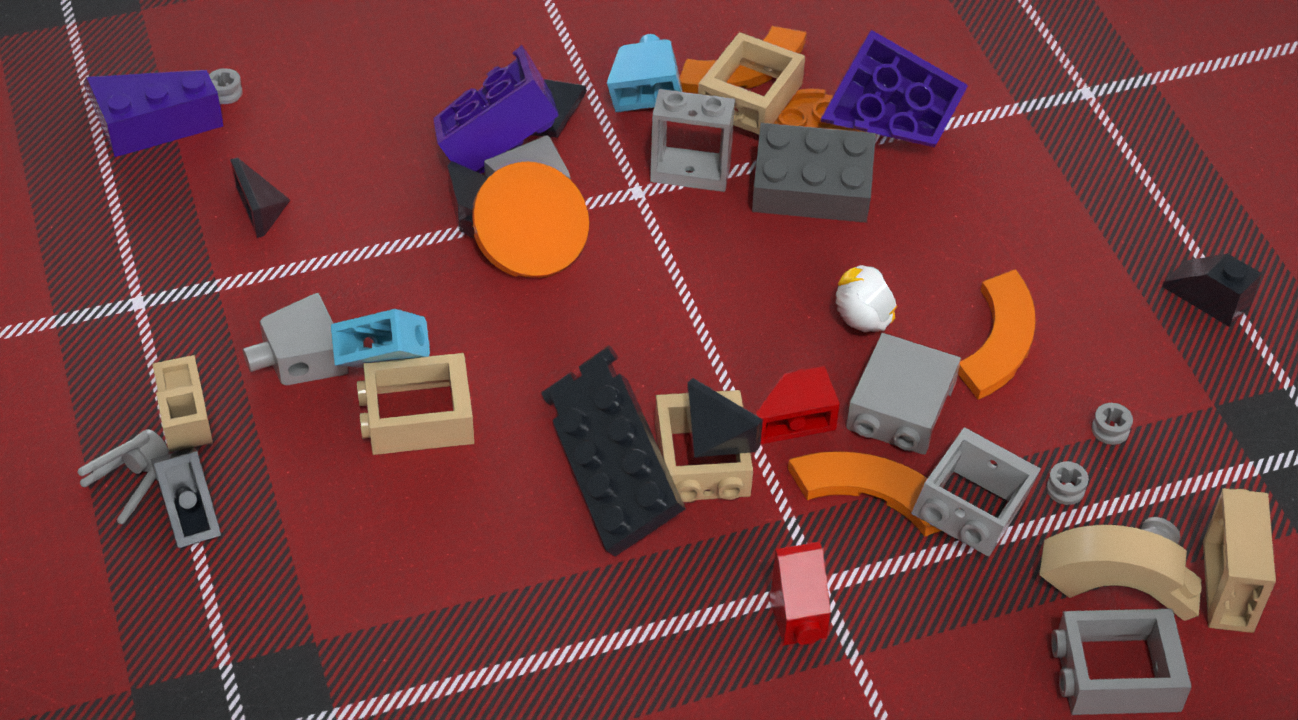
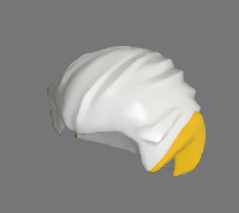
(865, 299)

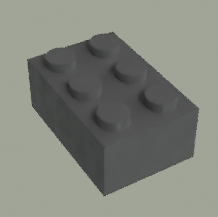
(814, 172)

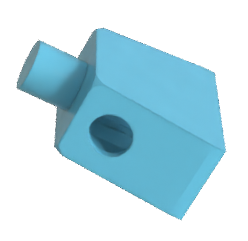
(641, 72)
(394, 334)

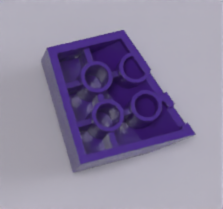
(894, 94)
(153, 107)
(497, 115)

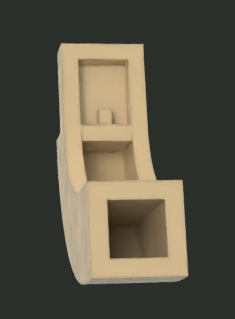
(181, 404)
(1122, 557)

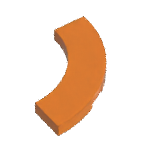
(696, 69)
(1009, 340)
(861, 473)

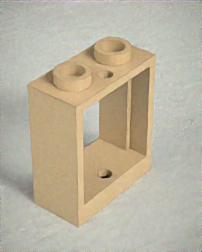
(761, 57)
(420, 430)
(723, 479)
(1238, 560)

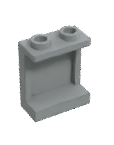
(902, 393)

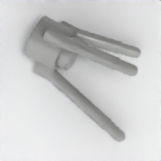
(136, 456)

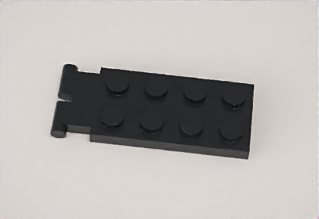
(613, 453)

